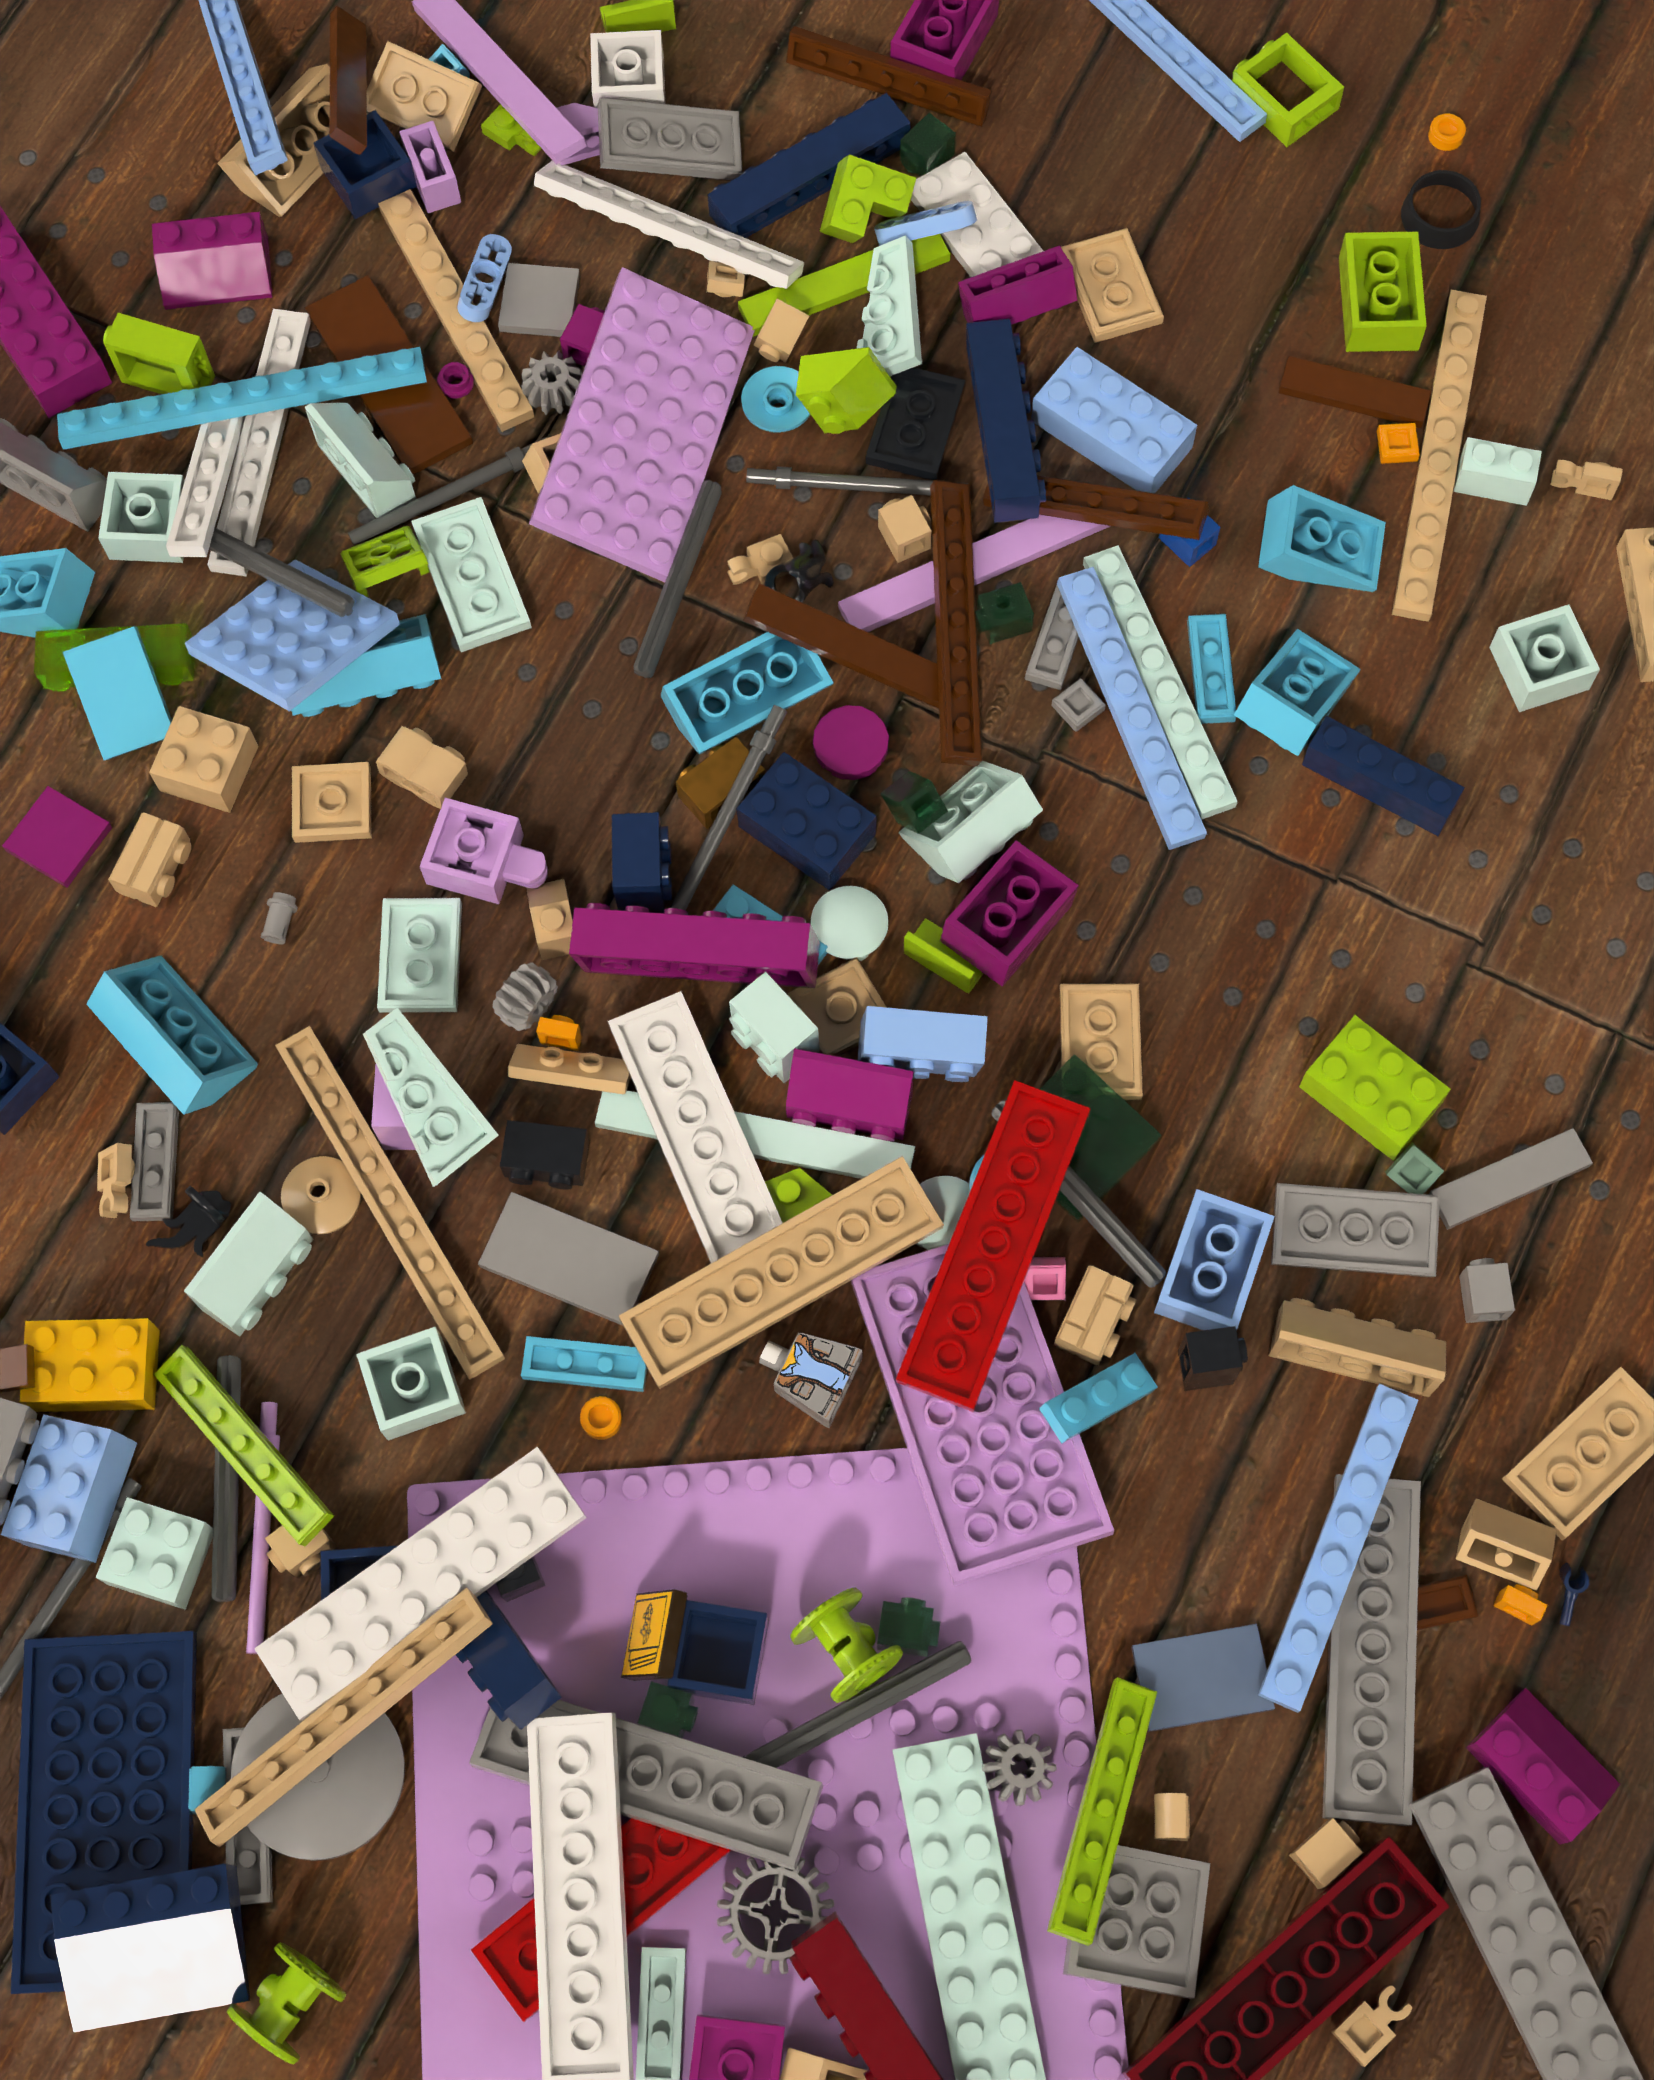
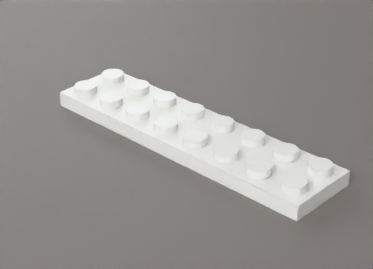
(695, 1125)
(379, 1607)
(579, 1898)

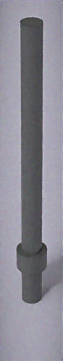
(511, 461)
(785, 478)
(762, 744)
(59, 1596)

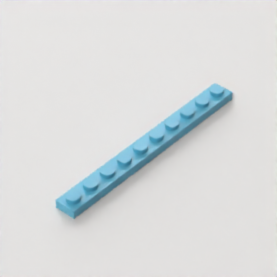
(241, 398)

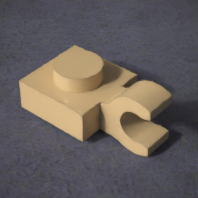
(760, 560)

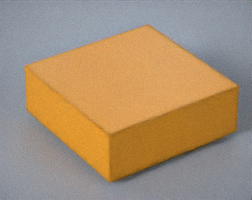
(1398, 443)

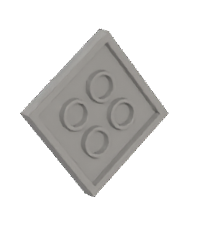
(1147, 1925)

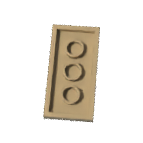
(1587, 1454)

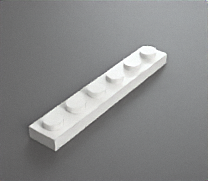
(204, 488)

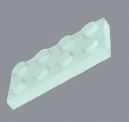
(471, 574)

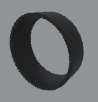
(1442, 237)

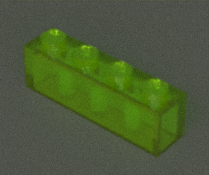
(162, 643)

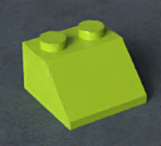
(843, 388)

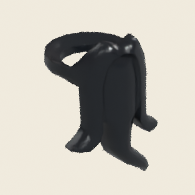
(805, 569)
(198, 1221)

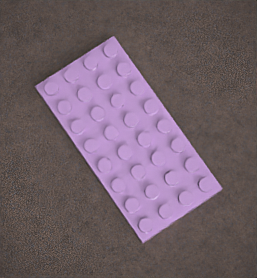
(642, 425)
(994, 1475)

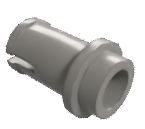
(278, 917)

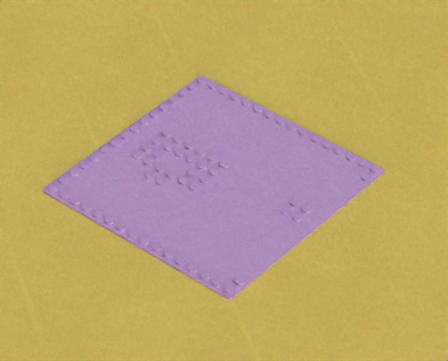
(779, 1544)

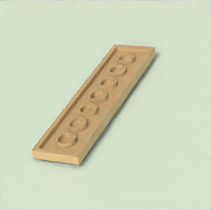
(780, 1272)

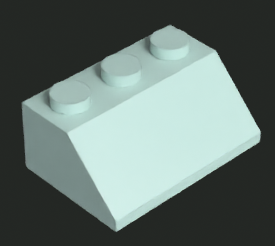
(361, 457)
(981, 817)
(250, 1265)

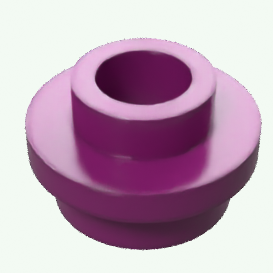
(452, 372)

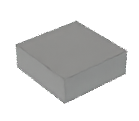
(1078, 705)

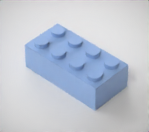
(1113, 422)

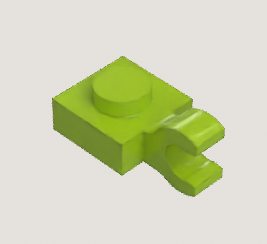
(507, 131)

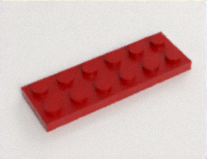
(655, 1870)

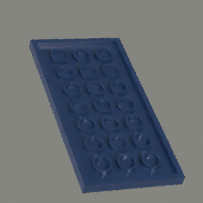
(99, 1777)

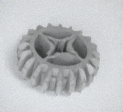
(740, 1906)

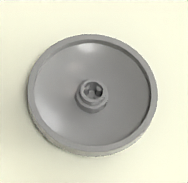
(339, 1801)

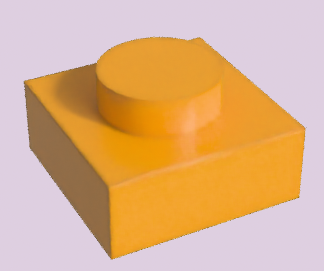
(559, 1032)
(1521, 1603)

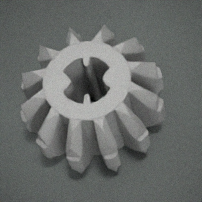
(551, 382)
(525, 996)
(1018, 1783)

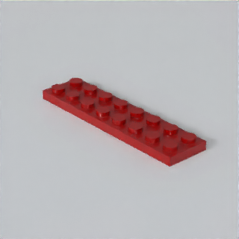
(993, 1246)

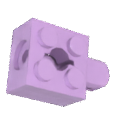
(488, 841)

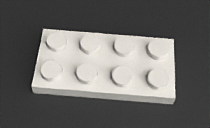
(995, 236)

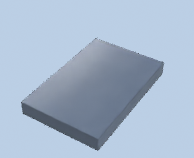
(1203, 1676)

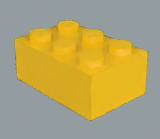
(92, 1365)

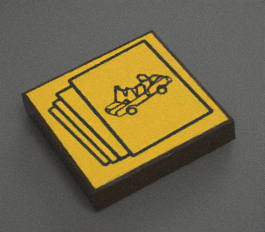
(654, 1635)

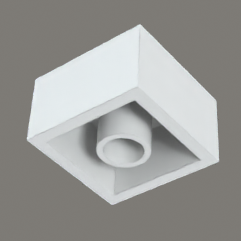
(628, 66)

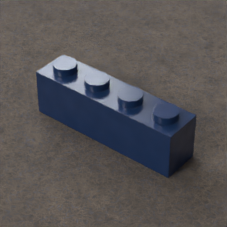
(1382, 776)
(507, 1670)

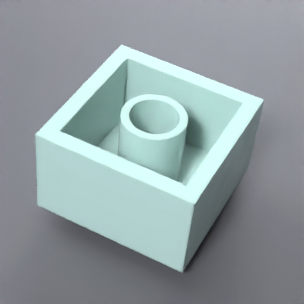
(139, 515)
(1544, 658)
(771, 1026)
(411, 1383)
(155, 1553)

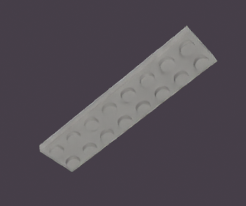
(1375, 1671)
(682, 1787)
(1522, 1932)

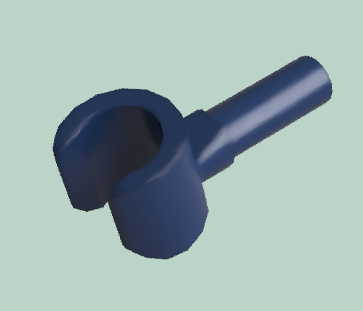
(1573, 1587)

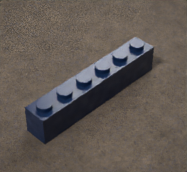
(806, 168)
(1003, 420)

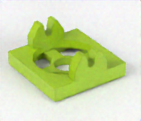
(387, 567)

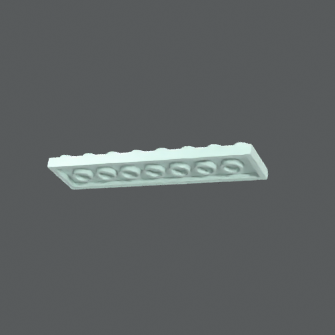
(968, 1911)

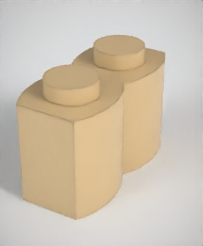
(421, 766)

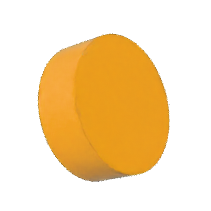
(1447, 132)
(601, 1418)

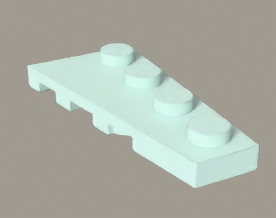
(892, 308)
(431, 1103)

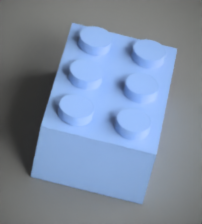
(924, 1042)
(1214, 1263)
(69, 1488)

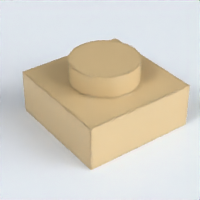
(724, 280)

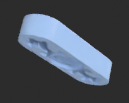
(927, 222)
(486, 290)

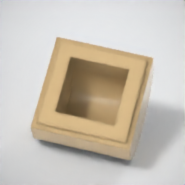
(1172, 1816)

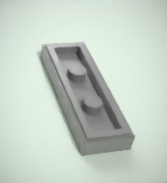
(1054, 646)
(154, 1161)

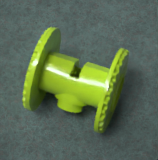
(848, 1643)
(282, 2000)

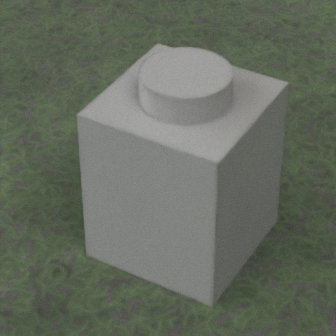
(1486, 1291)

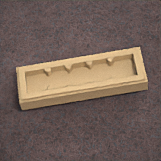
(569, 1068)

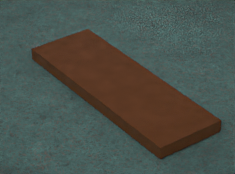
(411, 418)

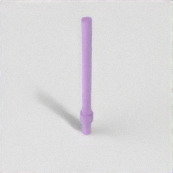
(260, 1547)

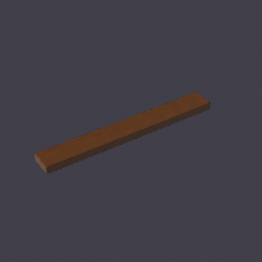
(955, 624)

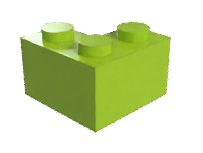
(862, 189)

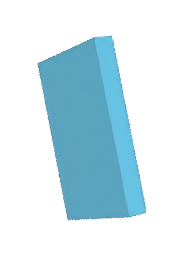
(119, 692)

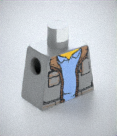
(813, 1374)

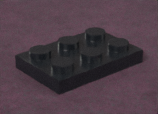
(916, 423)

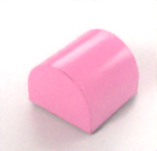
(1046, 1278)

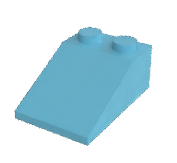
(1321, 541)
(42, 591)
(1296, 692)

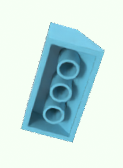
(393, 663)
(742, 688)
(170, 1033)

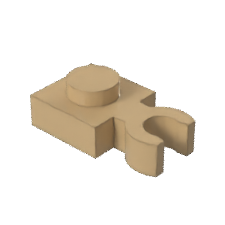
(1592, 479)
(114, 1174)
(1366, 2030)

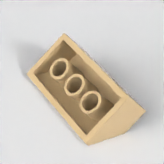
(301, 120)
(1358, 1348)

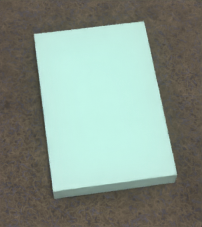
(419, 955)

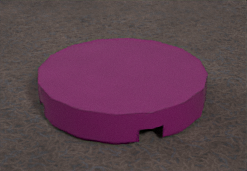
(850, 742)

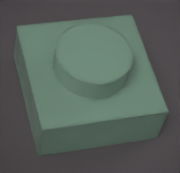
(1414, 1170)

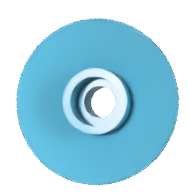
(770, 387)

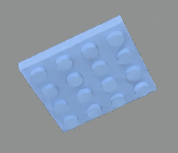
(287, 643)

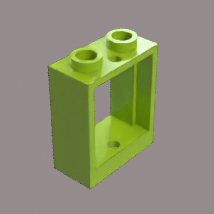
(1291, 124)
(156, 356)

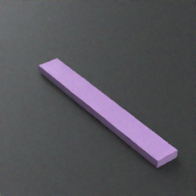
(501, 78)
(990, 558)

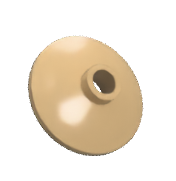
(328, 1211)

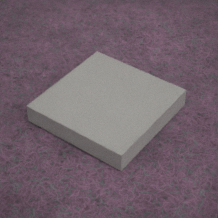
(538, 299)

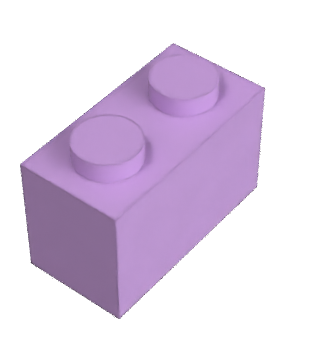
(430, 166)

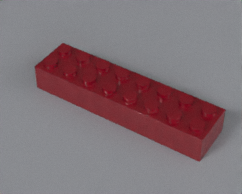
(1299, 1974)

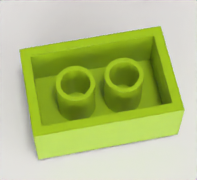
(1382, 291)
(1374, 1087)

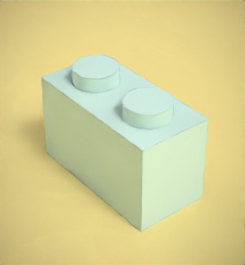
(1497, 471)

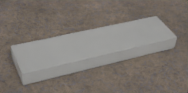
(1511, 1178)
(244, 1848)

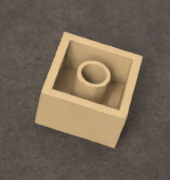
(204, 759)

